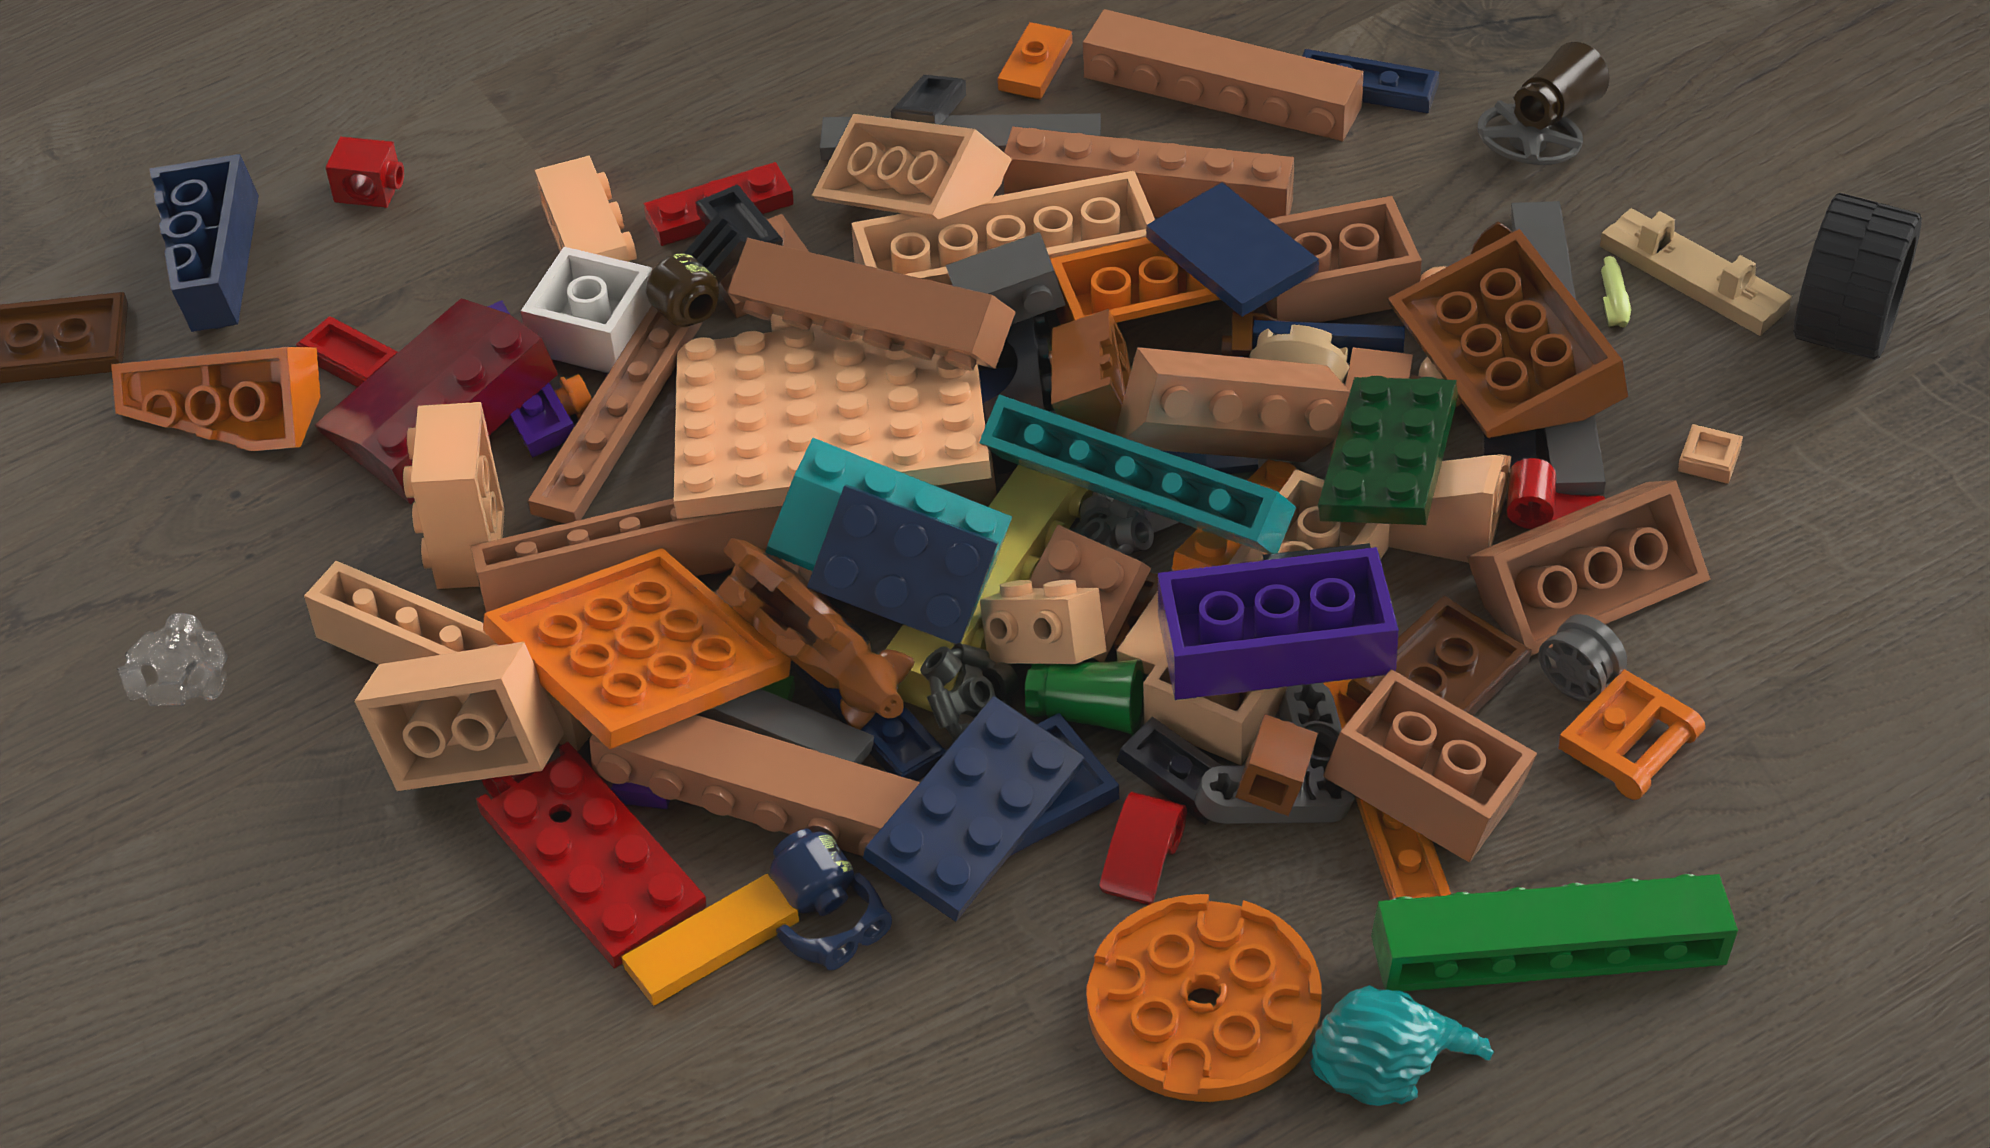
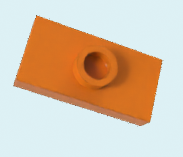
(1035, 60)

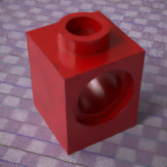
(364, 172)

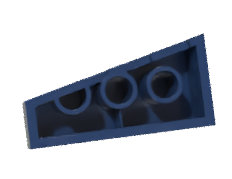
(207, 236)

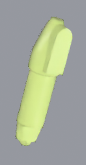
(1617, 301)

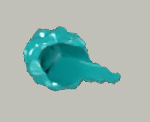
(1383, 1043)

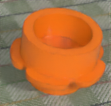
(573, 395)

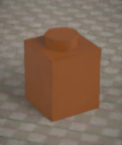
(1276, 765)

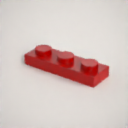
(676, 215)

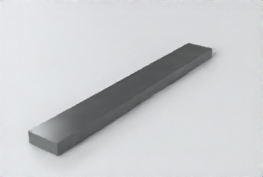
(1573, 446)

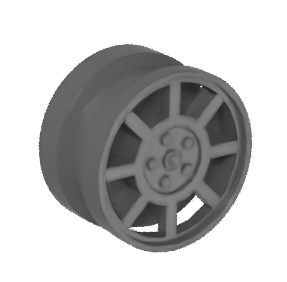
(1585, 657)

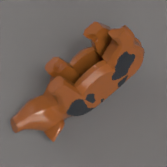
(814, 634)

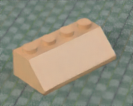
(911, 168)

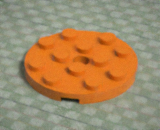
(1189, 1048)

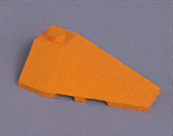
(234, 397)

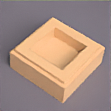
(1710, 453)

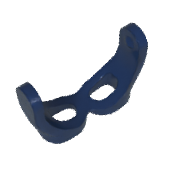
(868, 930)

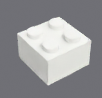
(588, 307)

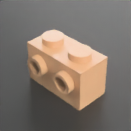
(1043, 623)

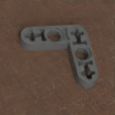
(1311, 803)

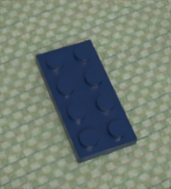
(973, 808)

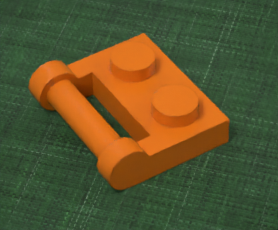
(1618, 721)

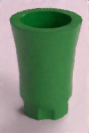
(1088, 693)

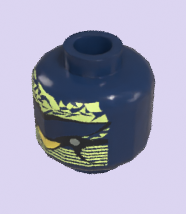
(811, 872)

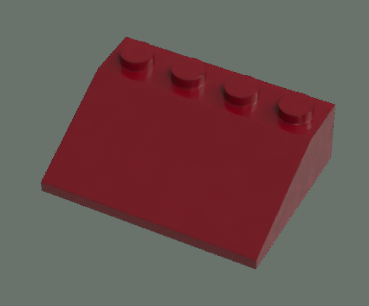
(459, 358)

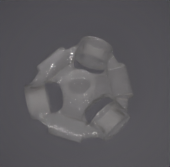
(185, 652)

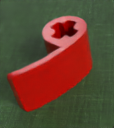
(1534, 498)
(1139, 846)

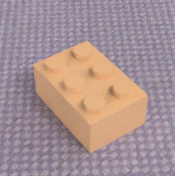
(453, 490)
(460, 717)

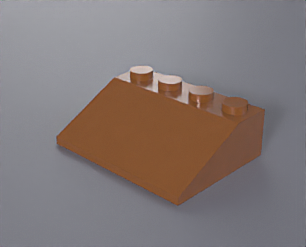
(1512, 340)

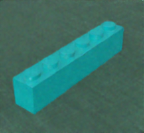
(1138, 475)

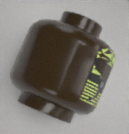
(682, 290)

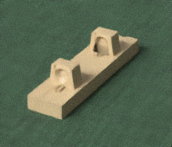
(1696, 271)

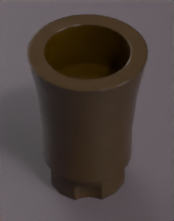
(1567, 82)

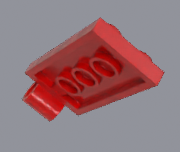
(598, 861)

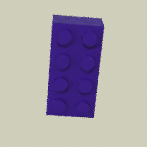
(1277, 623)

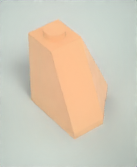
(1462, 510)

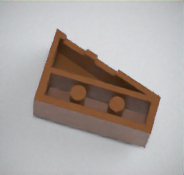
(1089, 370)

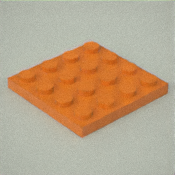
(638, 647)

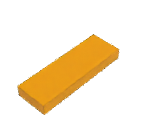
(709, 939)

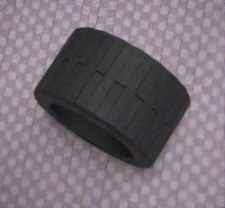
(1857, 276)

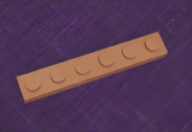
(610, 419)

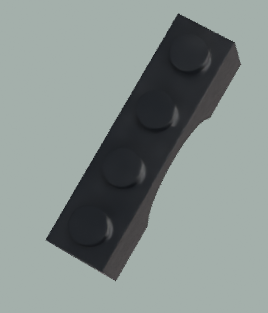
(1031, 382)

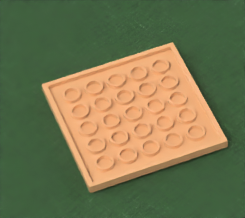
(762, 397)

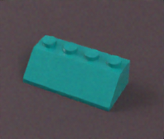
(818, 487)

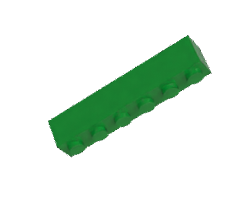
(1553, 932)

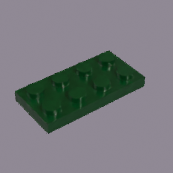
(1388, 451)

